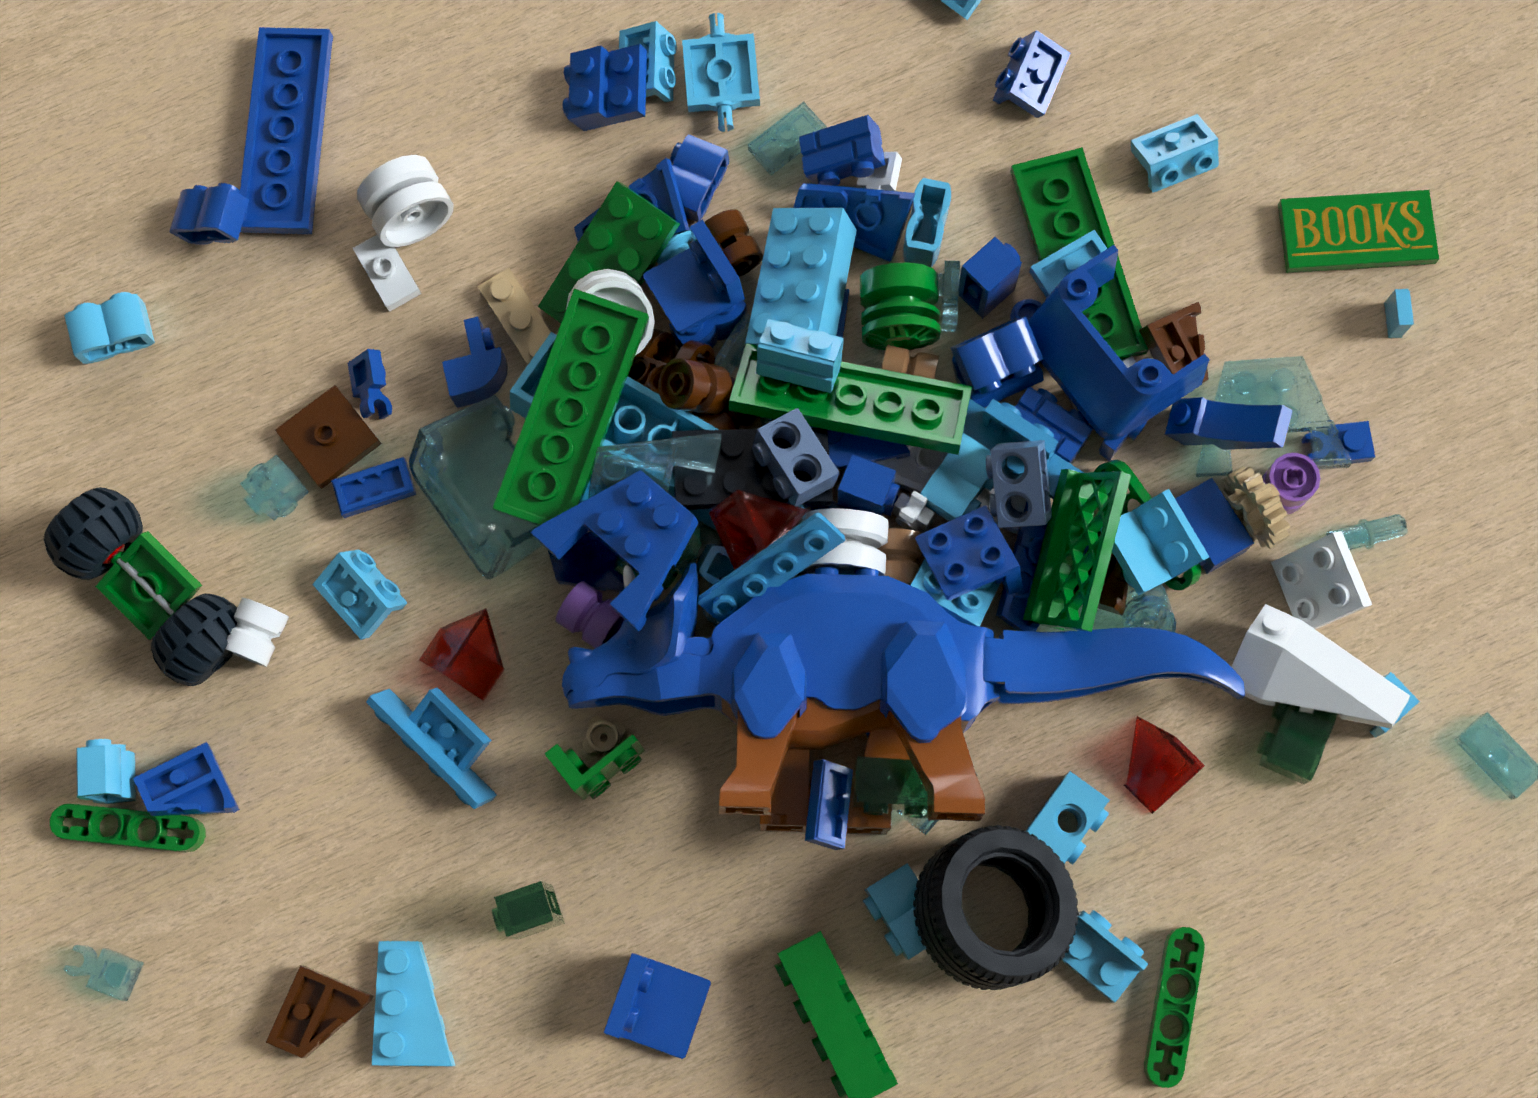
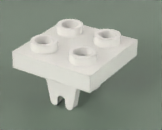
(1321, 581)

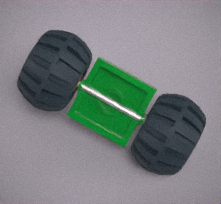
(143, 582)

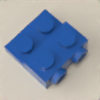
(606, 86)

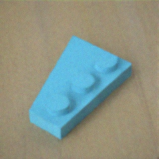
(406, 1010)

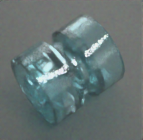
(1149, 610)

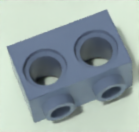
(803, 455)
(1031, 484)

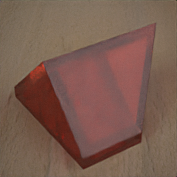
(752, 524)
(467, 654)
(1158, 765)

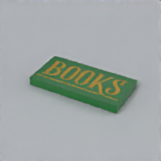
(1358, 231)

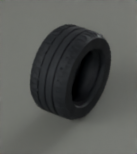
(1046, 891)

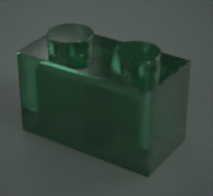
(527, 910)

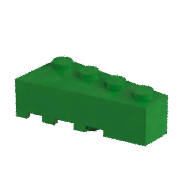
(836, 1019)

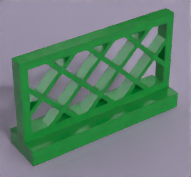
(1061, 555)

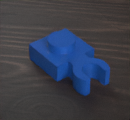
(1355, 439)

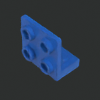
(695, 282)
(969, 555)
(658, 1006)

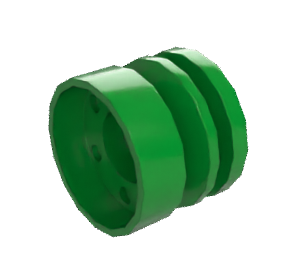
(899, 306)

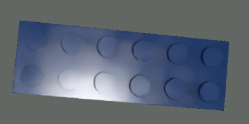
(285, 129)

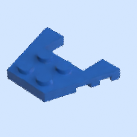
(635, 523)

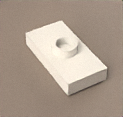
(387, 272)

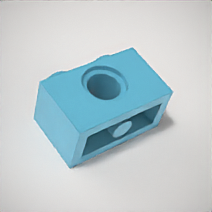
(1083, 802)

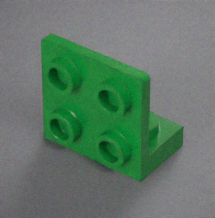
(595, 781)

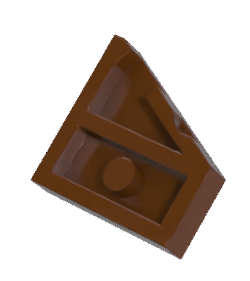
(1176, 339)
(314, 1011)

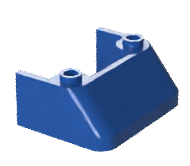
(1089, 370)

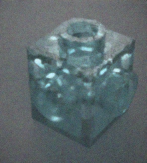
(273, 488)

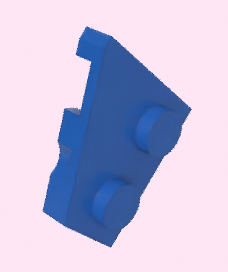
(187, 785)

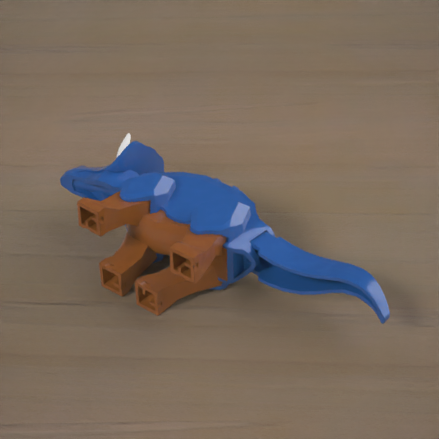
(856, 659)

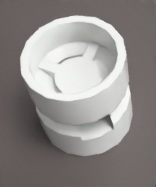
(254, 631)

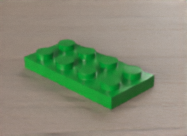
(622, 237)

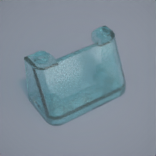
(460, 471)

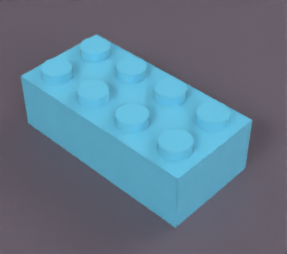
(803, 270)

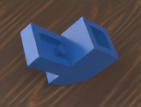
(478, 374)

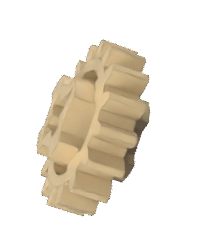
(1257, 506)

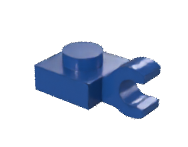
(367, 379)

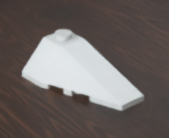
(1300, 667)

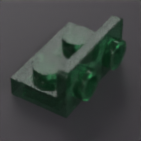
(889, 785)

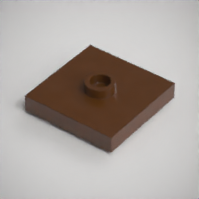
(328, 437)

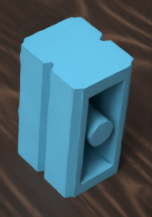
(799, 355)

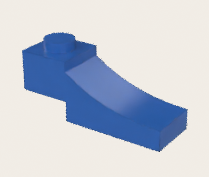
(1228, 424)

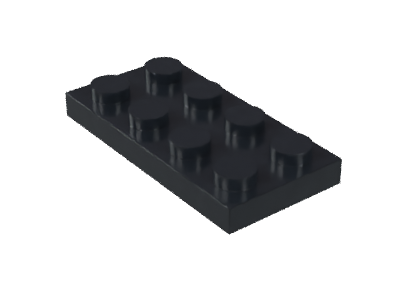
(736, 470)

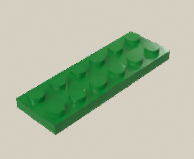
(1059, 209)
(862, 403)
(571, 409)

